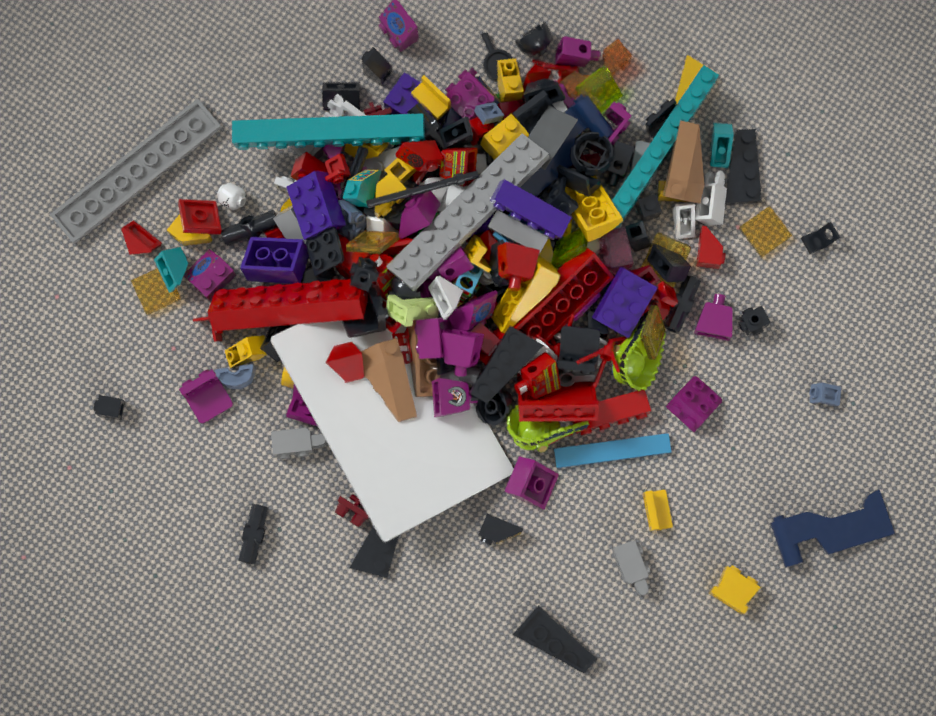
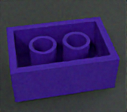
(400, 96)
(315, 204)
(275, 260)
(624, 302)

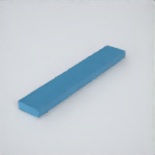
(612, 450)

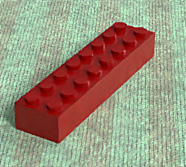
(577, 285)
(286, 305)

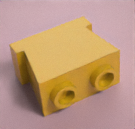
(735, 589)

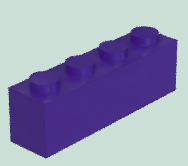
(530, 209)

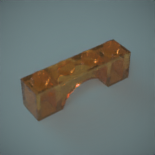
(615, 58)

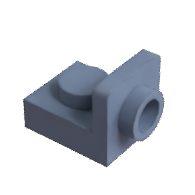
(489, 113)
(825, 394)

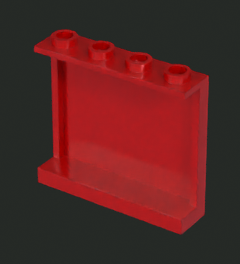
(567, 404)

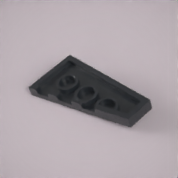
(744, 175)
(507, 359)
(375, 555)
(552, 638)

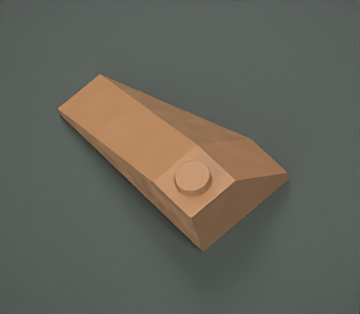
(685, 171)
(423, 370)
(387, 373)

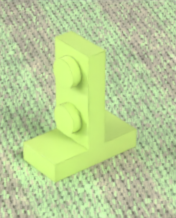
(411, 309)

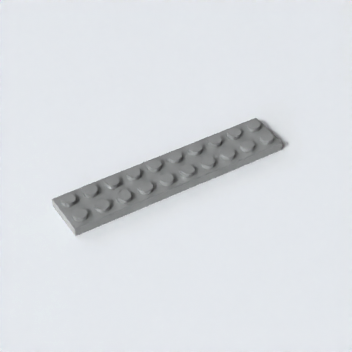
(135, 171)
(465, 213)

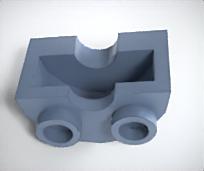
(354, 220)
(238, 379)

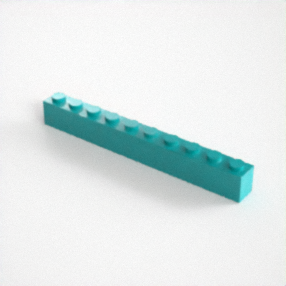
(328, 131)
(663, 141)

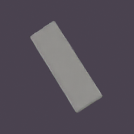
(517, 231)

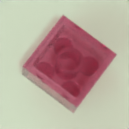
(616, 250)

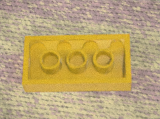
(595, 213)

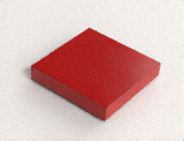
(199, 216)

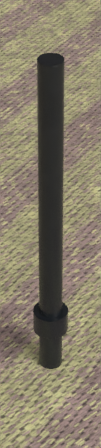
(458, 179)

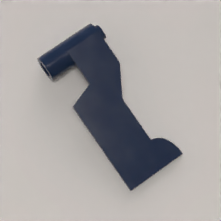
(588, 117)
(832, 533)

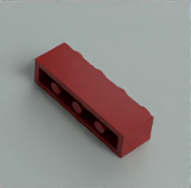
(619, 411)

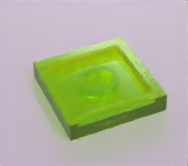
(600, 88)
(569, 247)

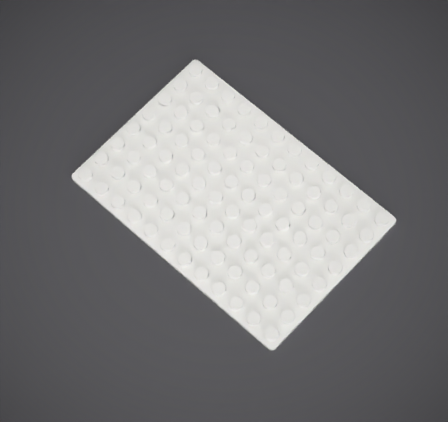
(396, 468)

